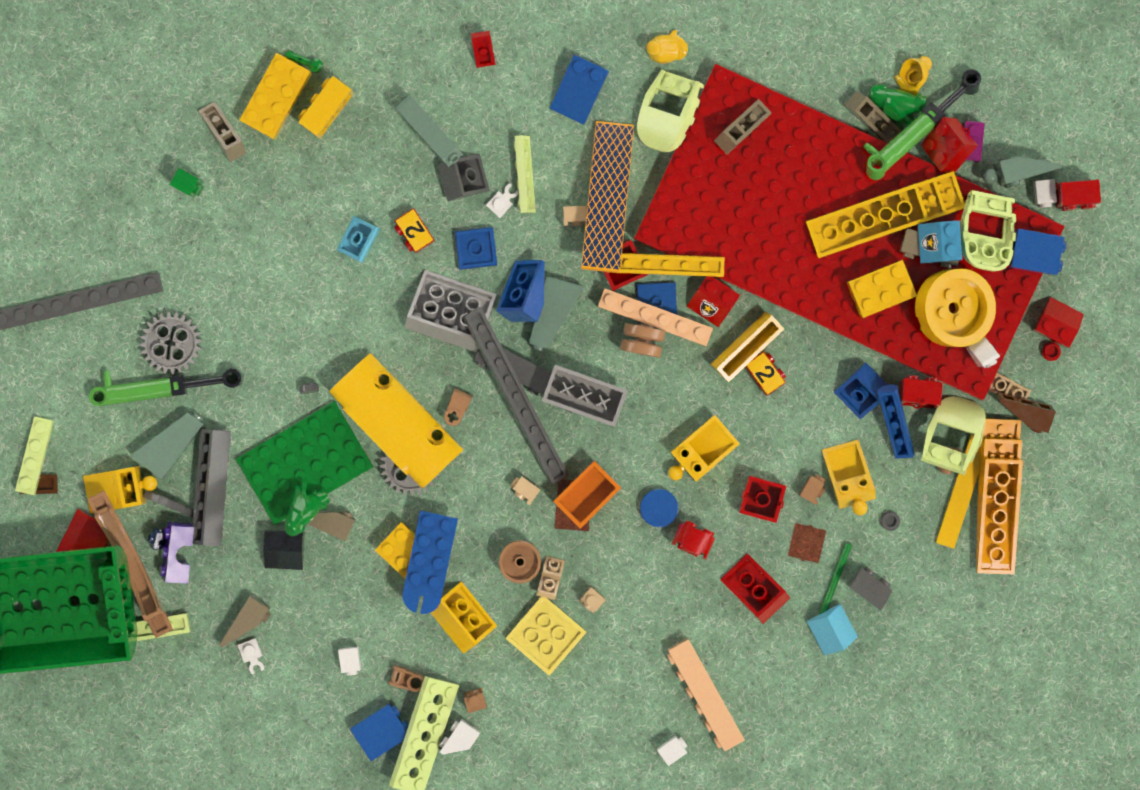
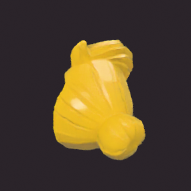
(667, 48)
(913, 74)

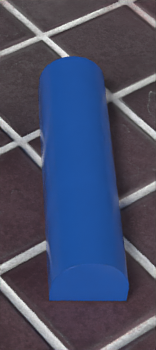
(895, 421)

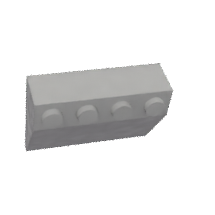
(440, 308)

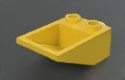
(704, 447)
(849, 476)
(119, 486)

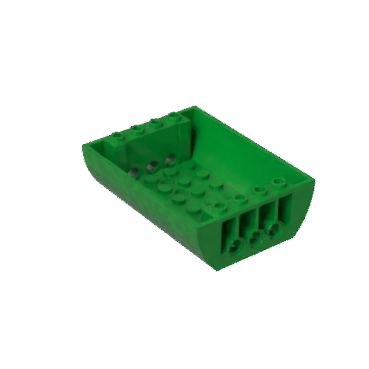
(60, 631)

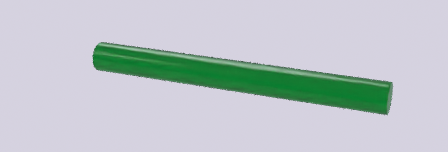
(835, 578)

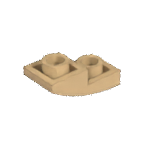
(1005, 385)
(550, 577)

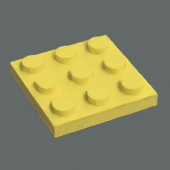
(546, 635)

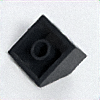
(283, 550)

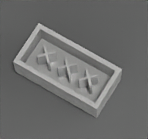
(584, 395)

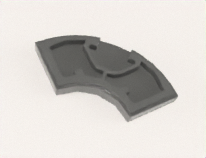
(169, 503)

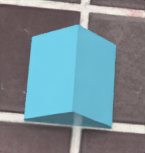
(358, 239)
(832, 630)

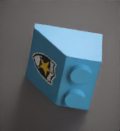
(940, 242)

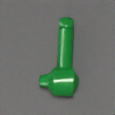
(314, 64)

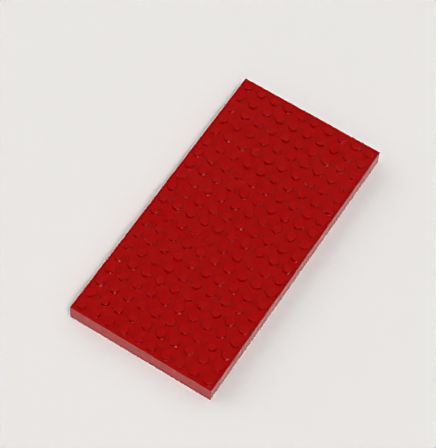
(799, 169)

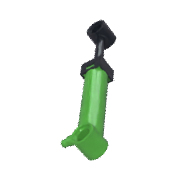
(917, 129)
(155, 388)

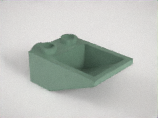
(1019, 168)

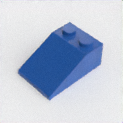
(579, 89)
(524, 292)

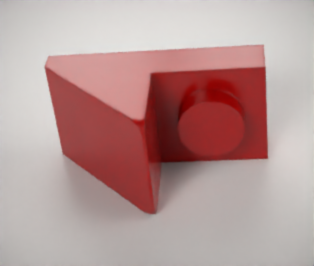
(483, 49)

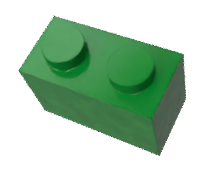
(187, 183)

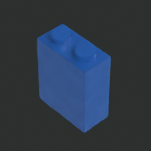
(1037, 252)
(380, 731)

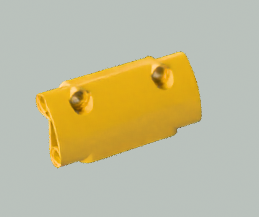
(395, 421)

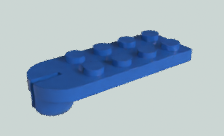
(429, 561)

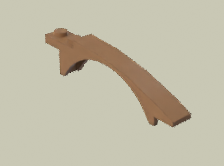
(140, 581)

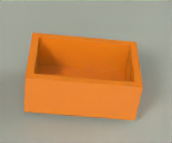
(586, 494)

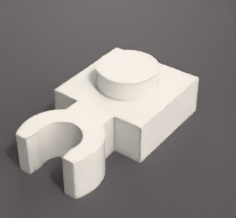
(500, 202)
(251, 652)

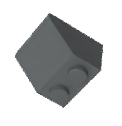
(464, 178)
(870, 588)

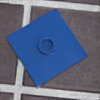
(476, 248)
(659, 295)

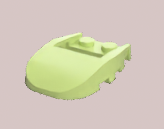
(661, 129)
(986, 251)
(961, 415)

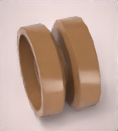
(643, 337)
(525, 551)

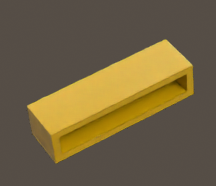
(747, 346)

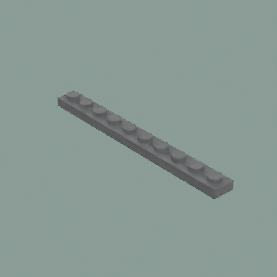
(80, 301)
(515, 395)

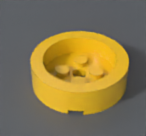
(973, 304)

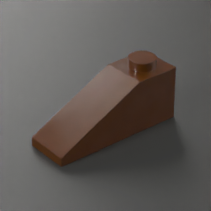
(1034, 414)

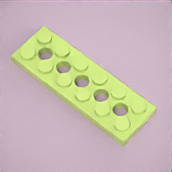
(419, 724)

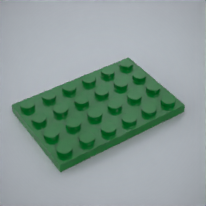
(313, 451)

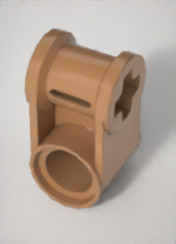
(458, 403)
(404, 679)

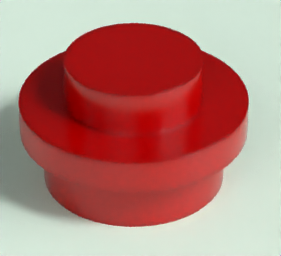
(1051, 351)

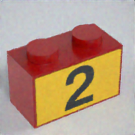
(414, 231)
(765, 373)

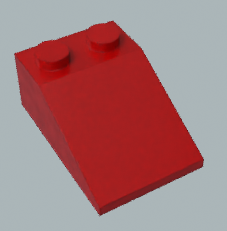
(755, 588)

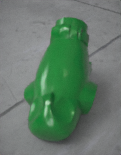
(897, 103)
(303, 509)

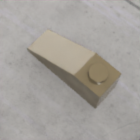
(872, 117)
(742, 126)
(222, 132)
(334, 523)
(248, 618)

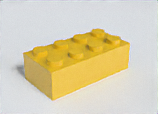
(275, 96)

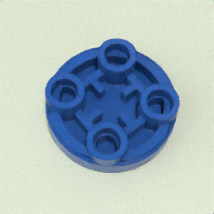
(659, 508)

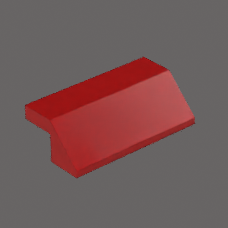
(83, 534)

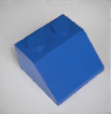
(861, 390)

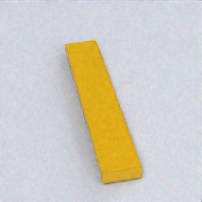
(672, 264)
(959, 502)

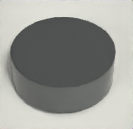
(309, 388)
(890, 521)

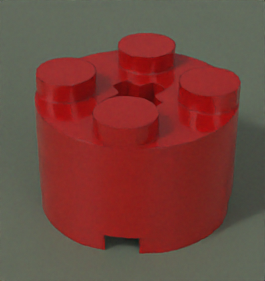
(693, 540)

